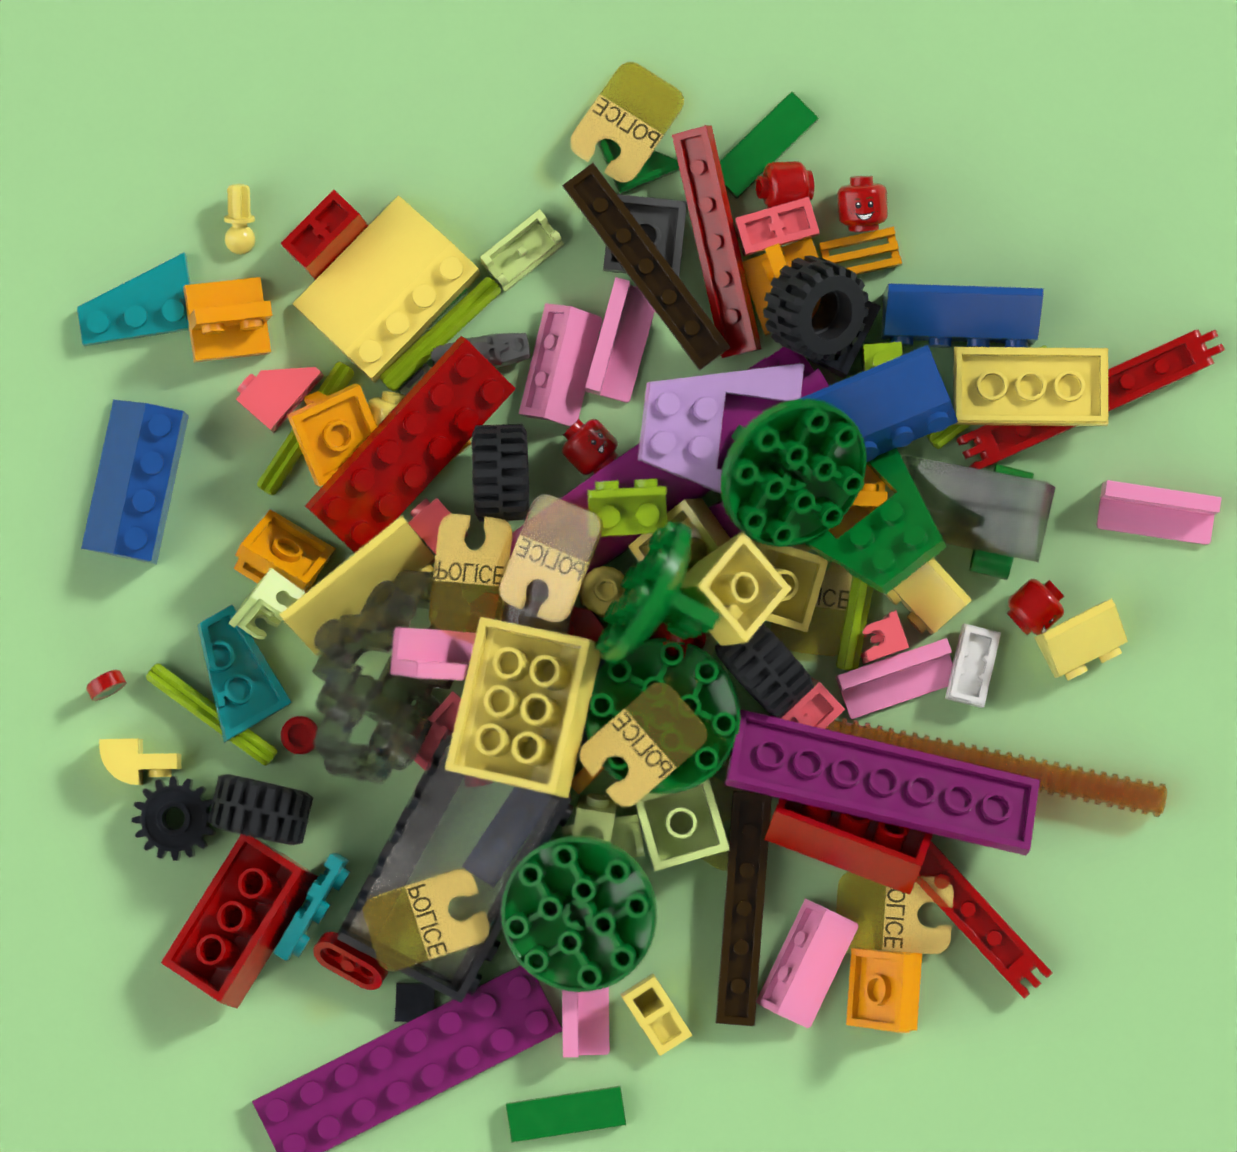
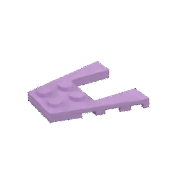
(687, 413)

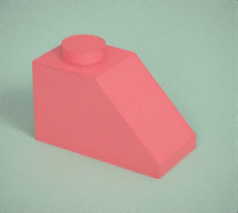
(277, 393)
(427, 520)

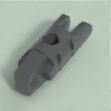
(497, 348)

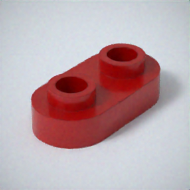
(349, 962)

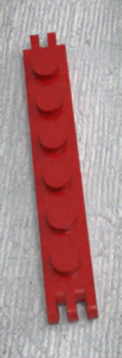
(1125, 384)
(985, 925)

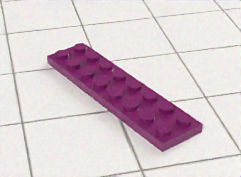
(883, 782)
(408, 1064)

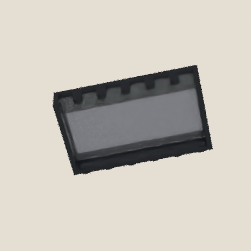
(452, 826)

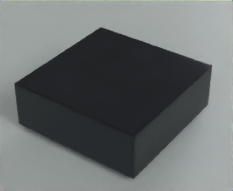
(413, 1001)

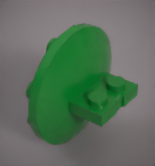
(793, 472)
(654, 597)
(696, 680)
(579, 913)

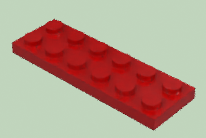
(410, 446)

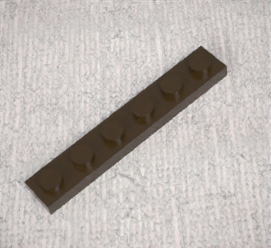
(646, 266)
(743, 909)

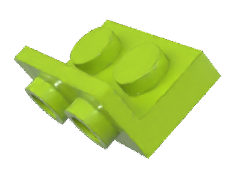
(629, 509)

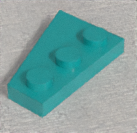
(140, 307)
(239, 675)
(314, 909)

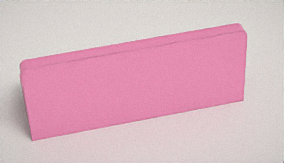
(620, 343)
(560, 364)
(1157, 512)
(431, 653)
(896, 679)
(807, 963)
(585, 1023)

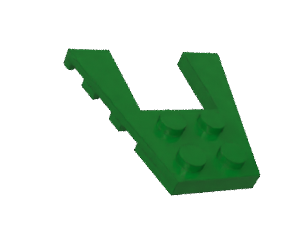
(890, 539)

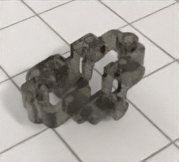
(387, 700)

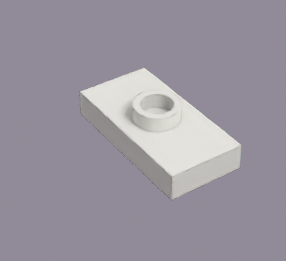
(973, 665)

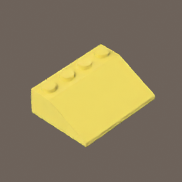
(387, 288)
(353, 581)
(523, 707)

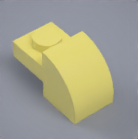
(126, 760)
(656, 1014)

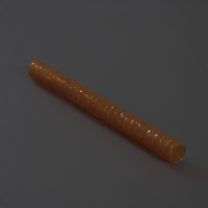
(1052, 776)

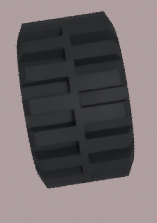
(793, 302)
(500, 472)
(767, 671)
(260, 809)

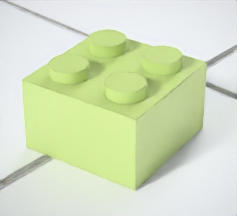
(681, 826)

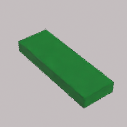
(766, 143)
(565, 1114)

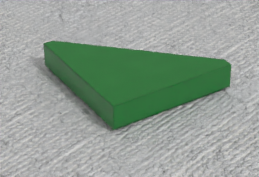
(656, 166)

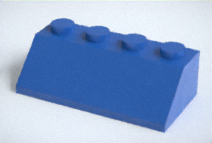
(961, 315)
(894, 401)
(135, 480)

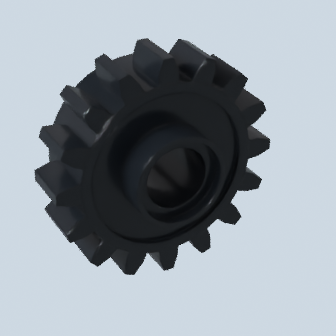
(154, 818)

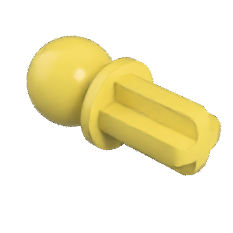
(239, 237)

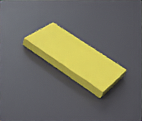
(1030, 386)

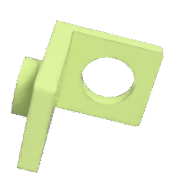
(595, 811)

